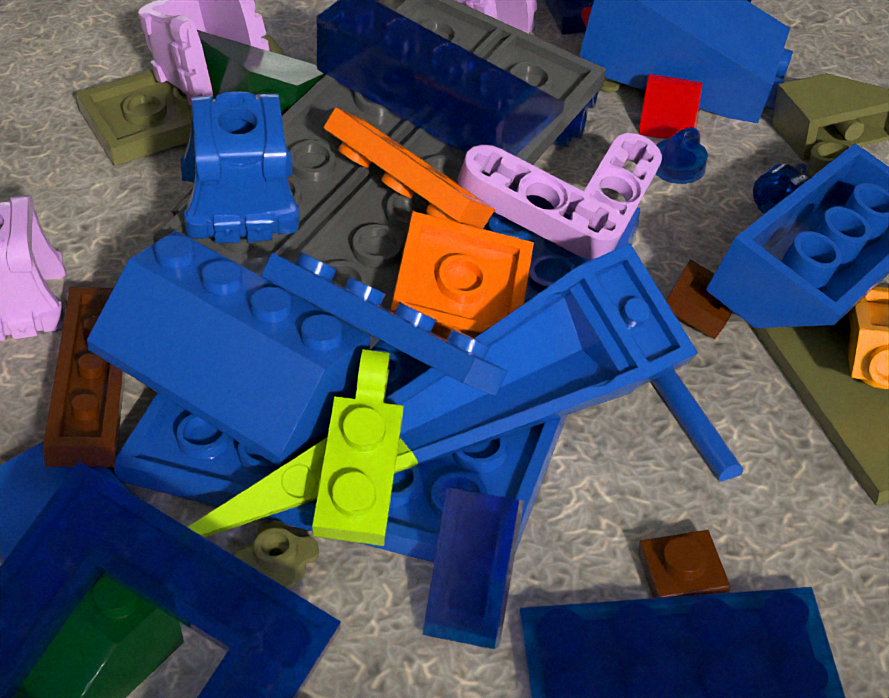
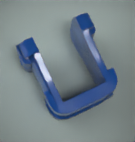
(238, 169)

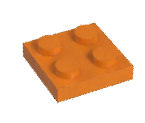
(461, 274)

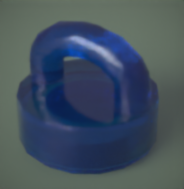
(682, 157)
(777, 184)

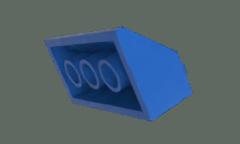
(813, 249)
(229, 346)

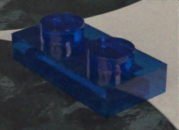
(473, 567)

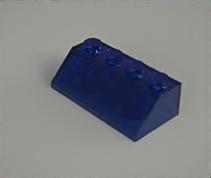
(429, 78)

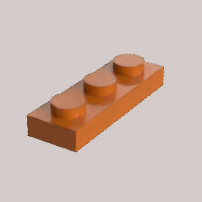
(406, 171)

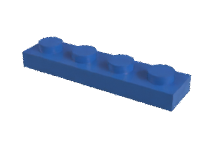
(404, 329)

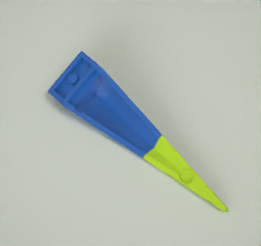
(563, 350)

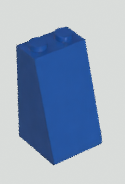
(715, 42)

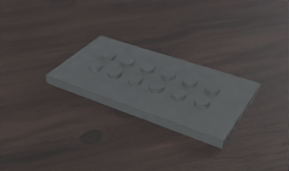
(346, 208)

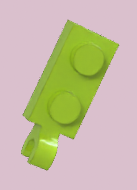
(360, 459)

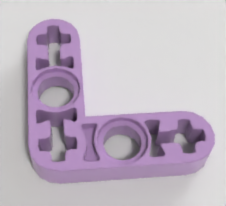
(586, 207)

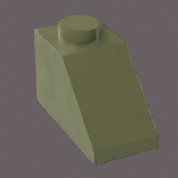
(830, 109)

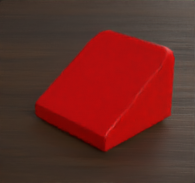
(669, 106)

